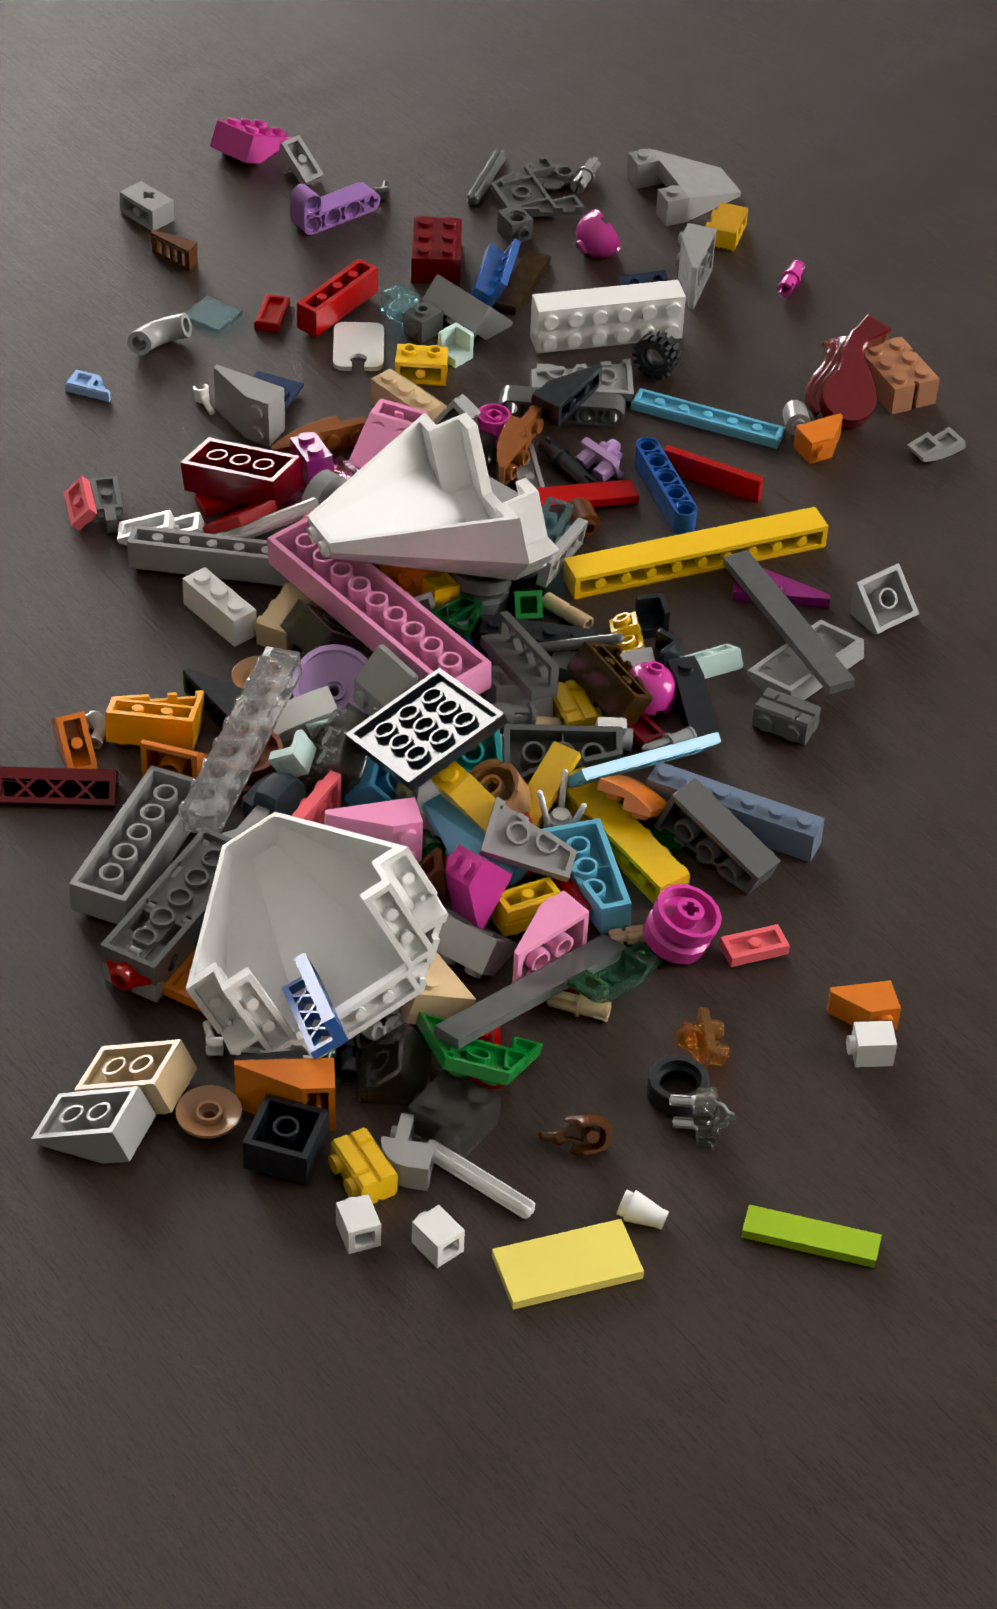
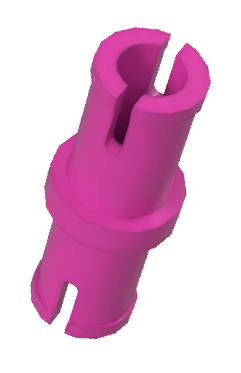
(791, 278)

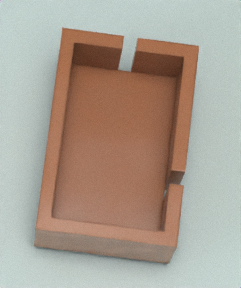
(897, 373)

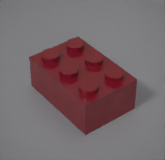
(436, 249)

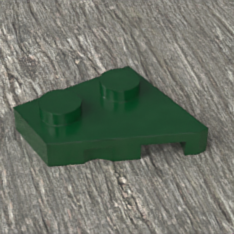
(460, 614)

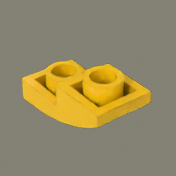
(629, 627)

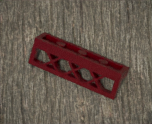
(61, 775)

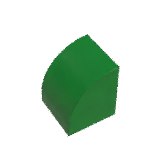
(527, 604)

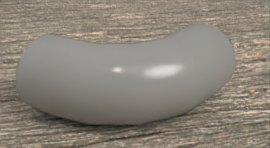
(159, 332)

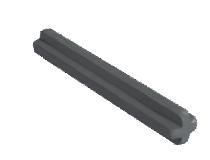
(486, 177)

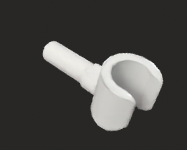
(202, 396)
(214, 1045)

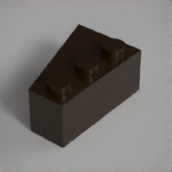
(609, 681)

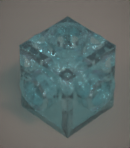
(397, 301)

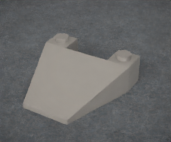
(690, 184)

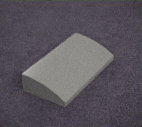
(789, 675)

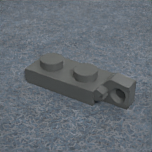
(107, 501)

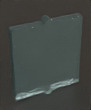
(213, 314)

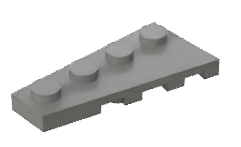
(615, 377)

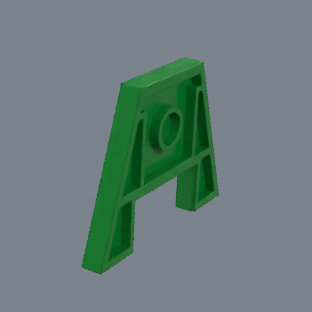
(480, 1059)

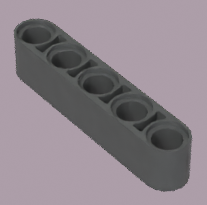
(598, 410)

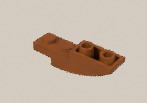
(331, 431)
(514, 443)

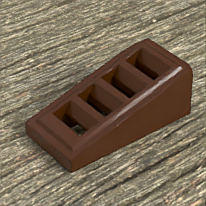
(186, 254)

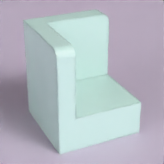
(459, 344)
(296, 758)

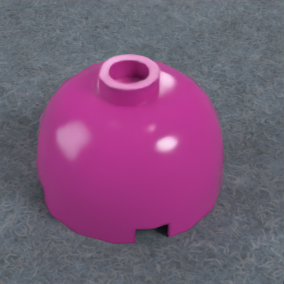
(596, 237)
(660, 685)

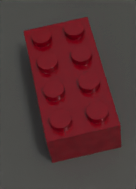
(241, 472)

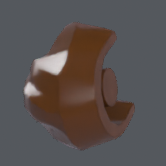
(587, 1132)

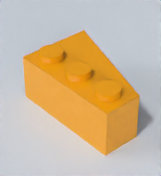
(160, 720)

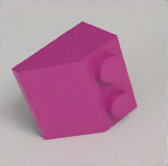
(474, 885)

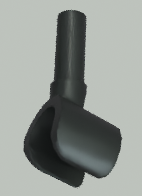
(382, 191)

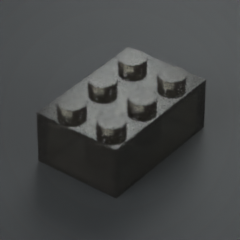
(336, 751)

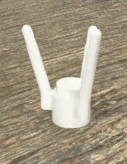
(559, 815)

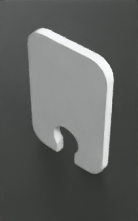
(361, 341)

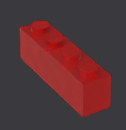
(337, 297)

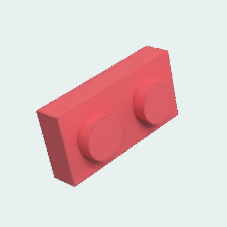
(80, 503)
(754, 945)

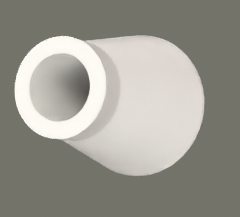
(641, 1210)

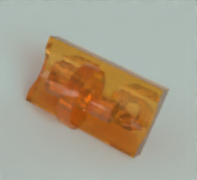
(701, 1039)

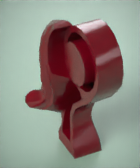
(843, 379)

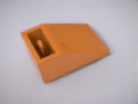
(292, 1079)

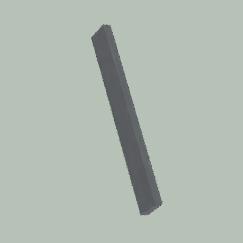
(789, 622)
(527, 992)

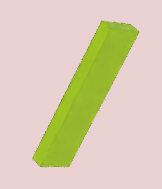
(811, 1236)

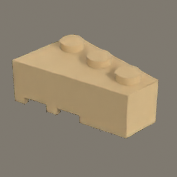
(442, 995)

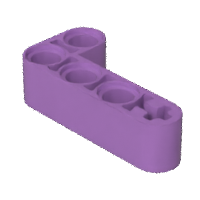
(319, 213)

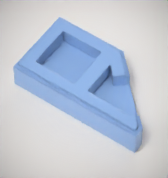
(87, 385)

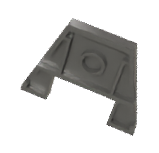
(528, 192)

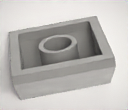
(882, 600)

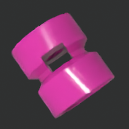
(493, 419)

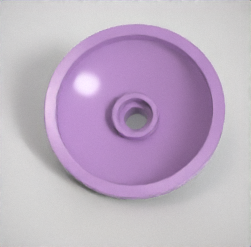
(331, 667)

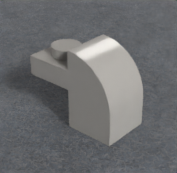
(409, 1158)

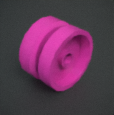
(682, 924)

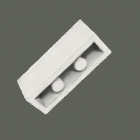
(219, 606)

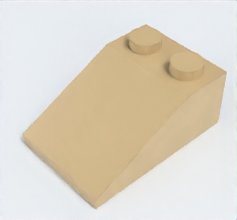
(157, 1067)

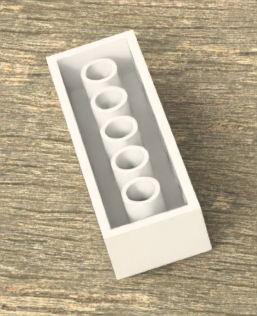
(606, 315)

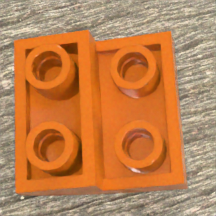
(637, 797)

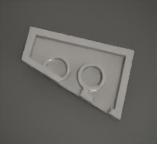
(524, 845)

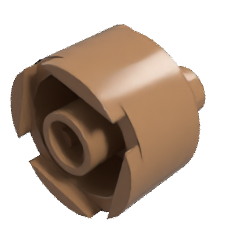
(504, 781)

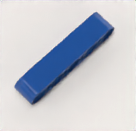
(665, 485)

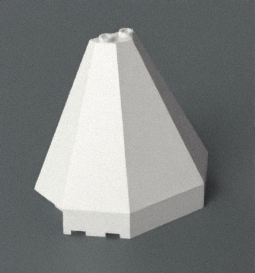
(434, 509)
(318, 891)

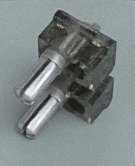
(706, 1116)

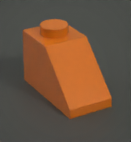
(818, 438)
(74, 741)
(864, 1003)

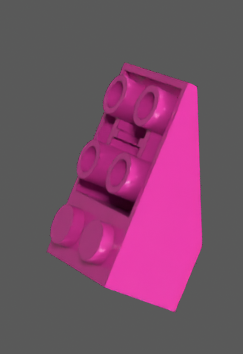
(247, 139)

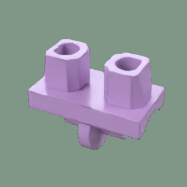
(605, 456)

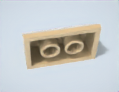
(398, 389)

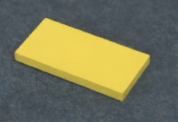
(567, 1264)

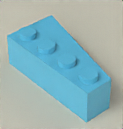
(596, 873)

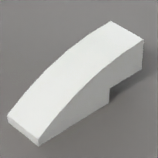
(165, 519)
(303, 710)

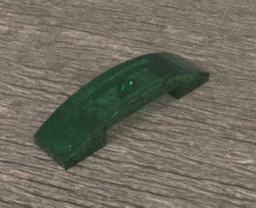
(620, 977)

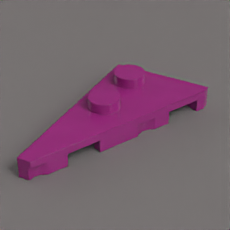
(795, 591)

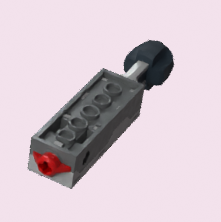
(169, 917)

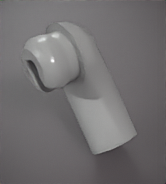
(98, 724)

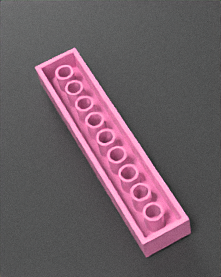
(376, 609)

